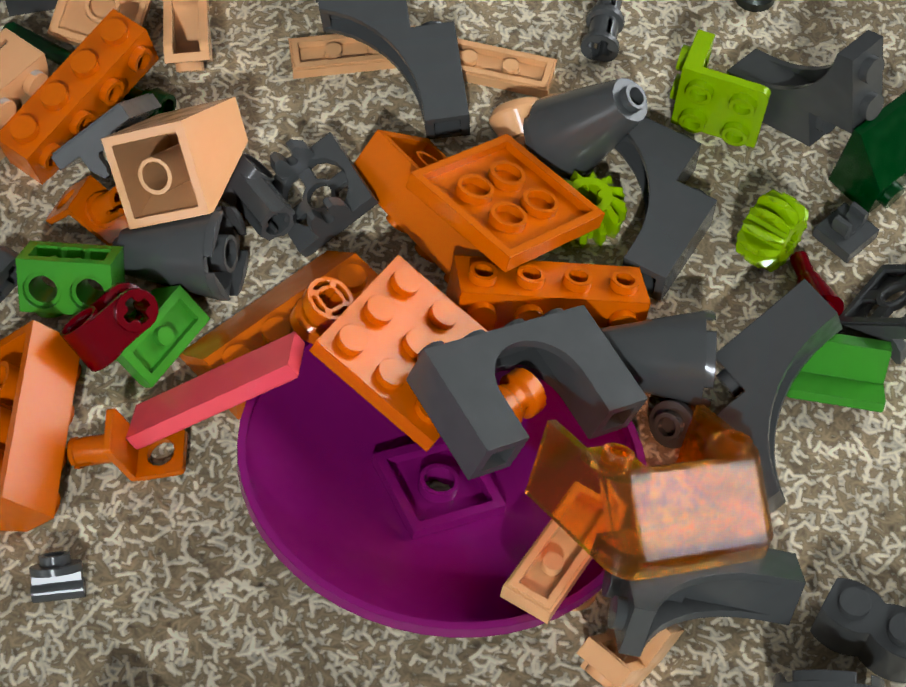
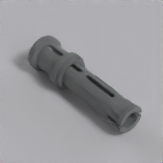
(604, 25)

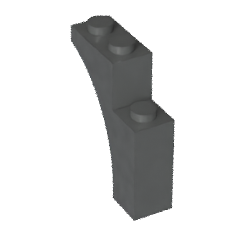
(423, 55)
(818, 98)
(674, 212)
(764, 365)
(750, 589)

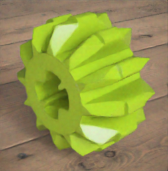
(607, 198)
(772, 230)

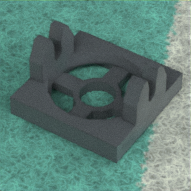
(87, 144)
(336, 214)
(883, 284)

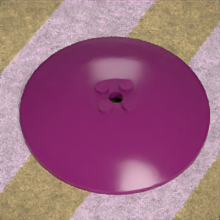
(355, 521)

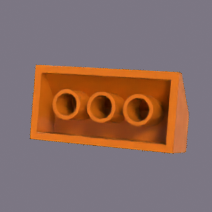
(386, 169)
(270, 314)
(35, 418)

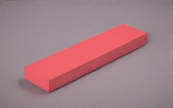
(216, 391)

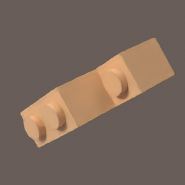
(186, 34)

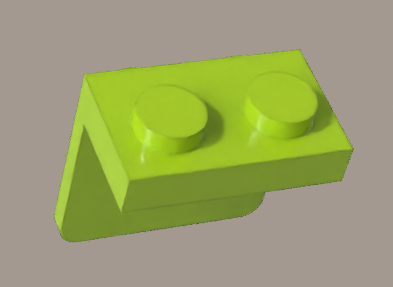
(715, 100)

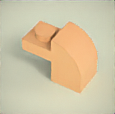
(623, 670)

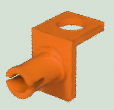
(93, 208)
(115, 448)

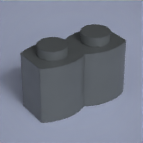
(863, 626)

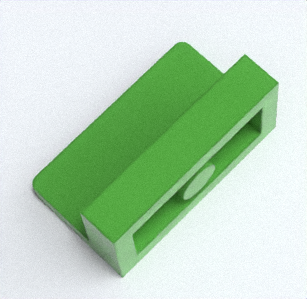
(166, 339)
(845, 373)

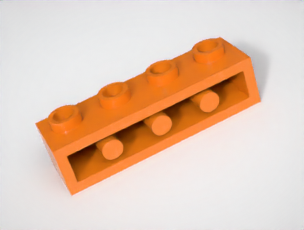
(78, 94)
(529, 291)

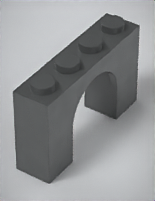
(561, 348)

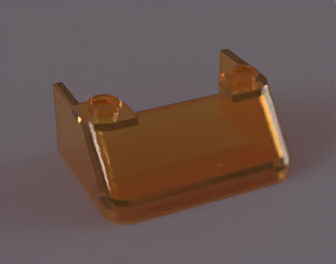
(660, 517)

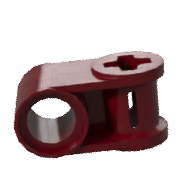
(105, 329)

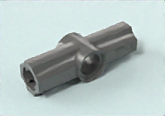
(257, 199)

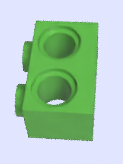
(69, 268)

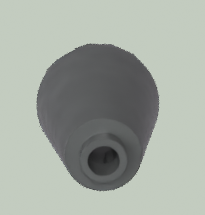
(583, 124)
(190, 252)
(669, 355)

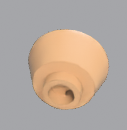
(510, 116)

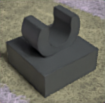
(846, 231)

